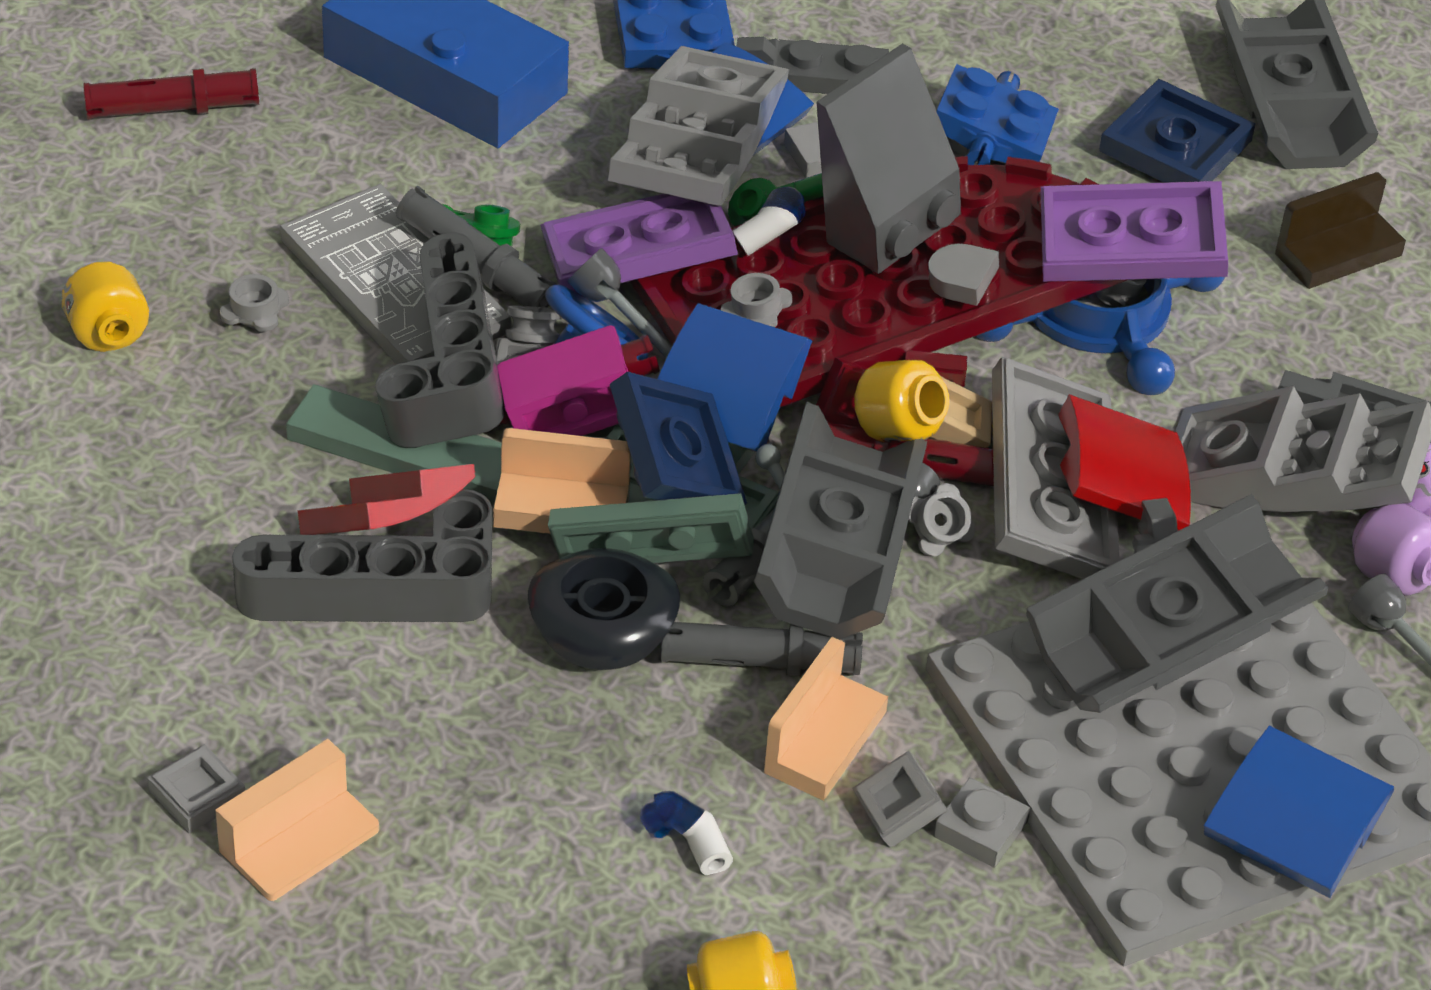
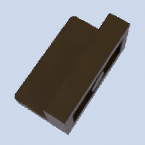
(1337, 232)

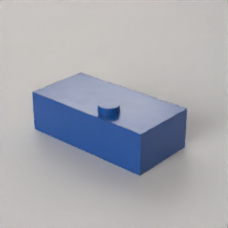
(452, 59)

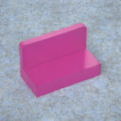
(565, 384)

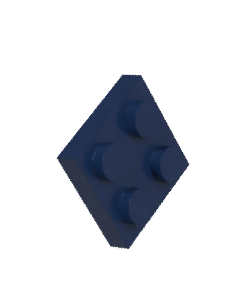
(1176, 135)
(674, 439)

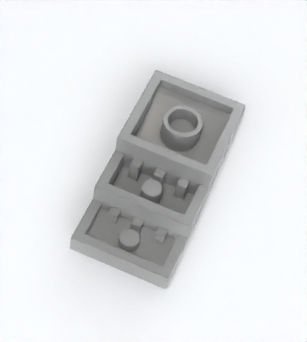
(698, 125)
(1304, 454)

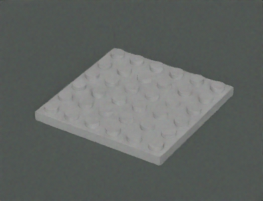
(1131, 787)

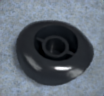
(603, 607)

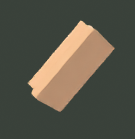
(557, 472)
(821, 725)
(294, 822)

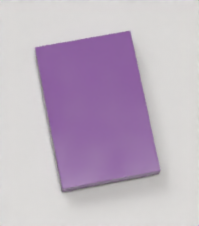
(1133, 231)
(640, 237)

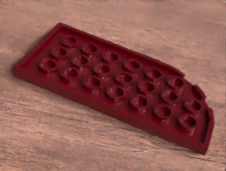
(883, 315)

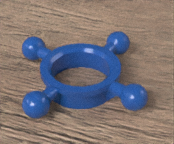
(1118, 330)

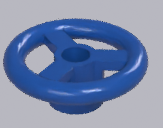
(584, 316)

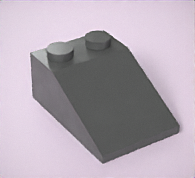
(885, 163)

